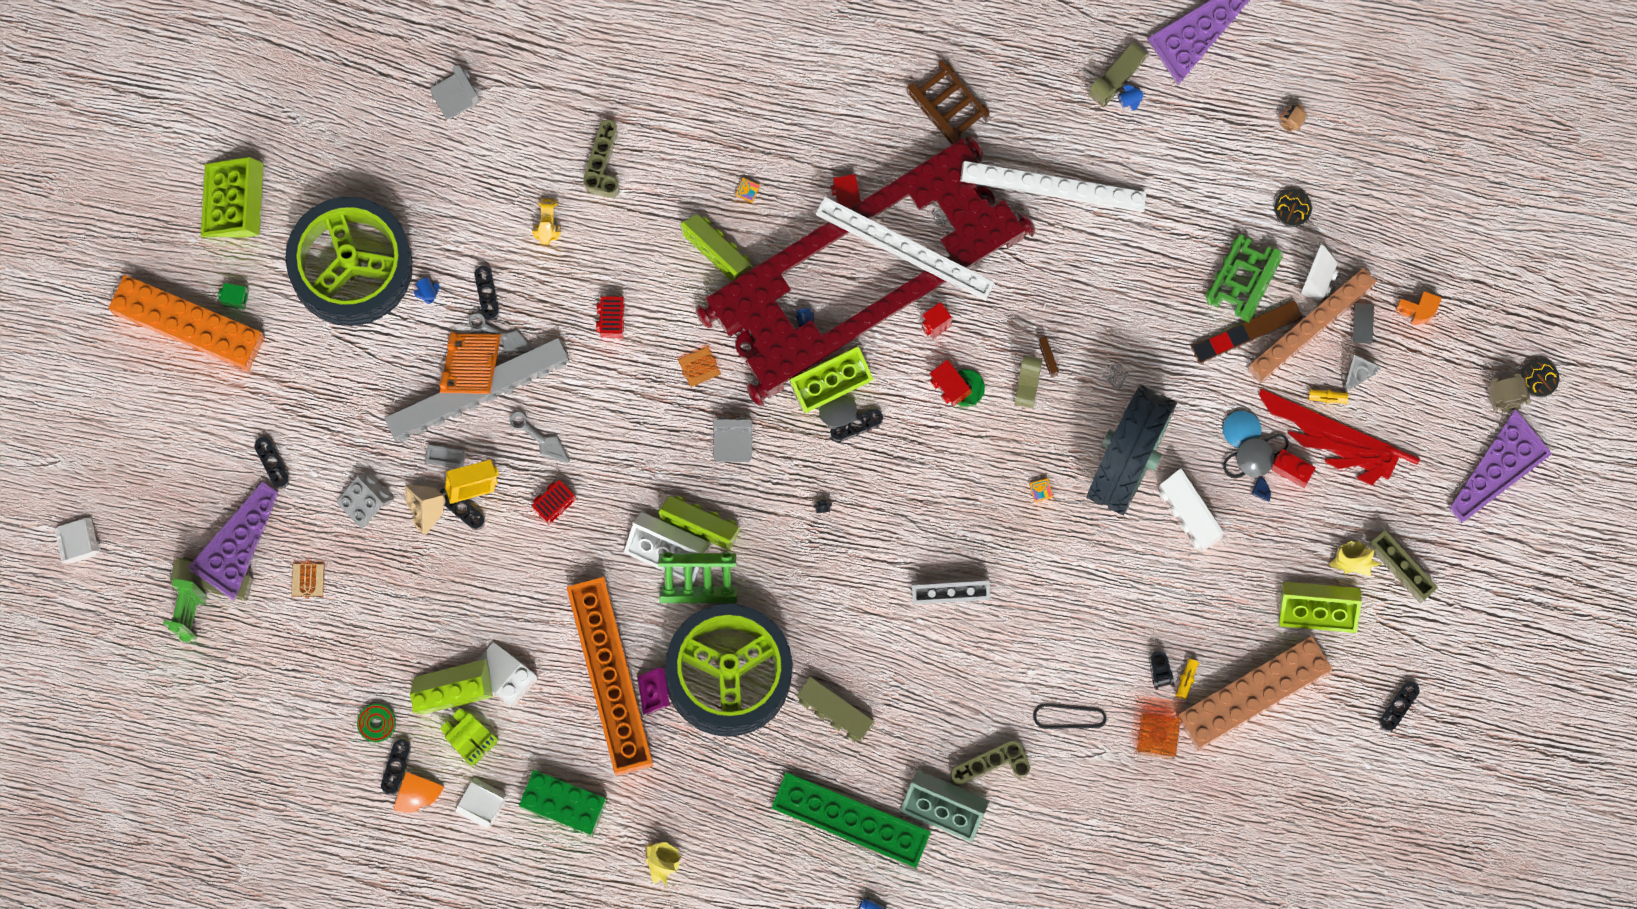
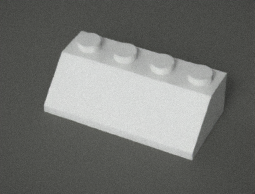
(1191, 511)
(652, 536)

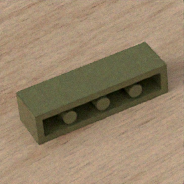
(1403, 567)
(182, 572)
(835, 709)

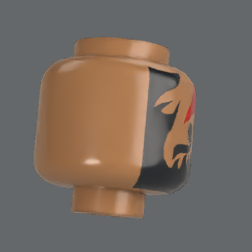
(1292, 117)

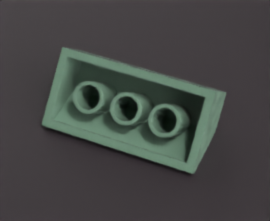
(944, 806)

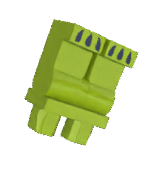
(466, 731)

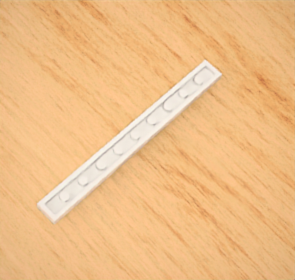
(1053, 186)
(905, 248)

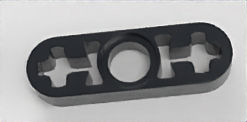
(484, 307)
(871, 425)
(261, 453)
(468, 522)
(1411, 698)
(405, 754)

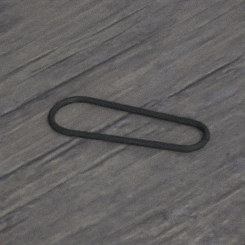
(1234, 454)
(1069, 707)

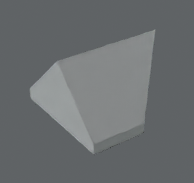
(1359, 371)

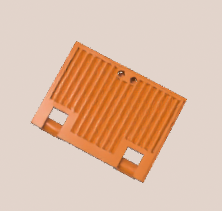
(470, 363)

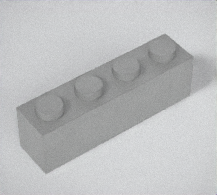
(951, 590)

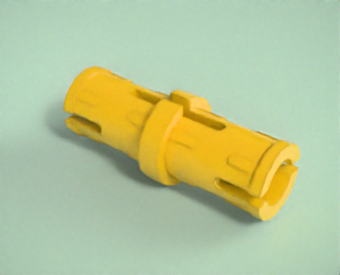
(1328, 396)
(1191, 666)

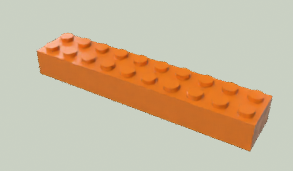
(609, 676)

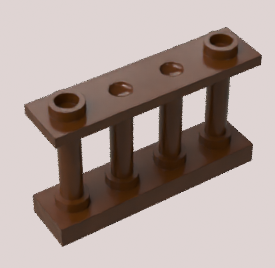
(929, 107)

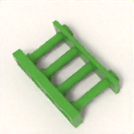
(697, 594)
(187, 600)

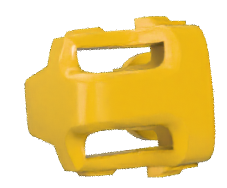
(546, 230)

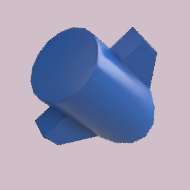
(1131, 97)
(426, 290)

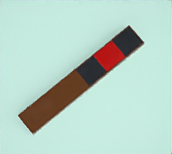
(1246, 332)

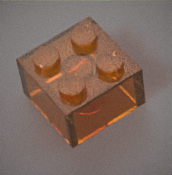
(1158, 736)

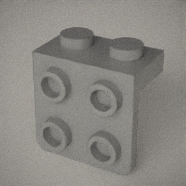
(455, 93)
(732, 439)
(364, 499)

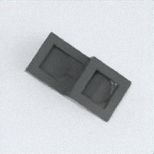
(1363, 323)

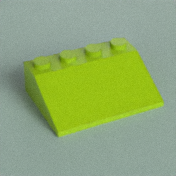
(232, 198)

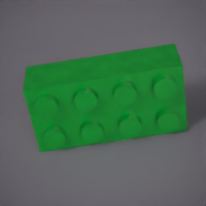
(563, 803)

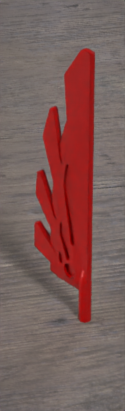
(1350, 444)

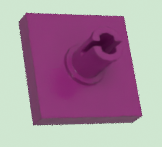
(653, 691)

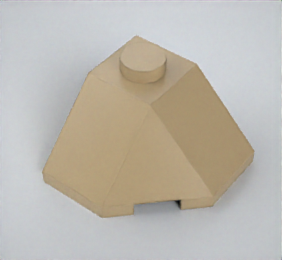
(425, 505)

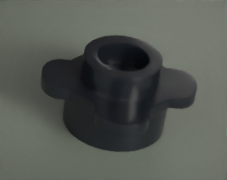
(822, 506)

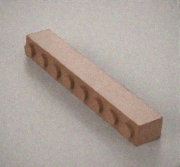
(1312, 325)

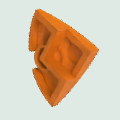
(416, 793)

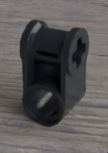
(1161, 672)

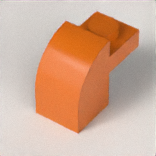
(1421, 312)

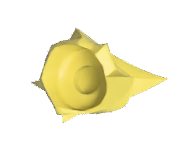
(1354, 558)
(662, 860)

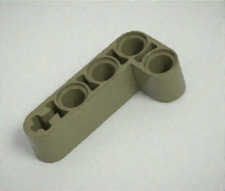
(1106, 87)
(604, 157)
(1028, 381)
(988, 766)

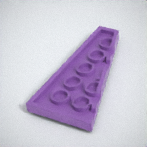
(1190, 37)
(1508, 459)
(230, 552)

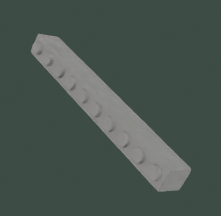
(506, 377)

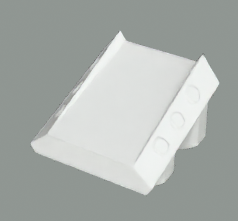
(77, 540)
(481, 803)

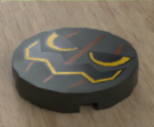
(1293, 208)
(1541, 378)

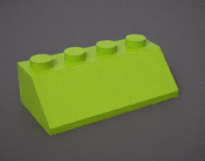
(715, 247)
(830, 379)
(699, 523)
(1320, 607)
(451, 687)

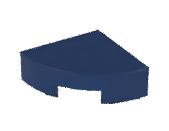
(1262, 490)

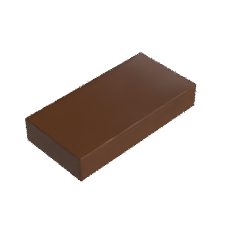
(1048, 357)

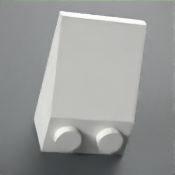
(1320, 275)
(507, 675)

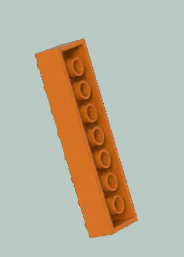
(186, 323)

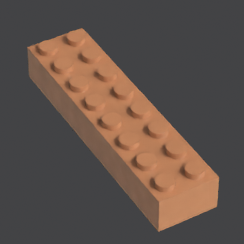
(1254, 693)

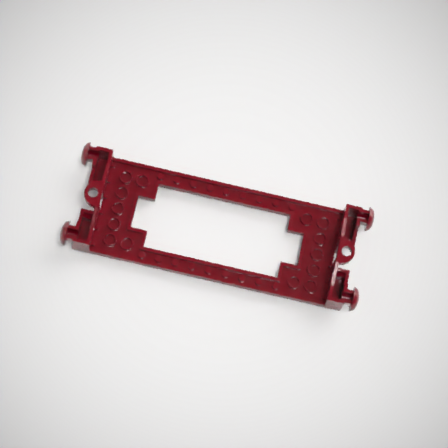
(786, 352)

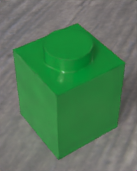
(233, 296)

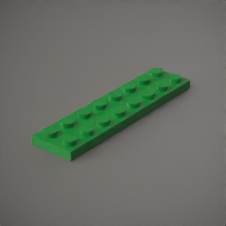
(851, 820)

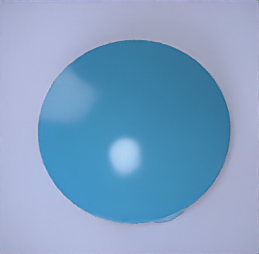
(1241, 427)

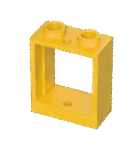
(471, 481)

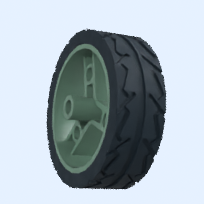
(1131, 449)

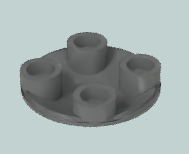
(838, 412)
(1255, 457)

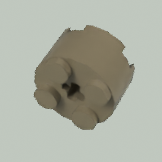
(1508, 393)

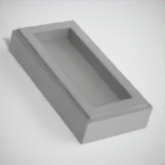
(445, 456)

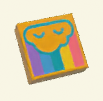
(747, 190)
(1041, 490)

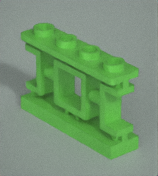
(1257, 284)

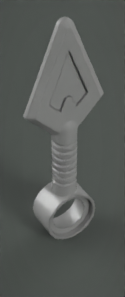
(512, 341)
(549, 446)

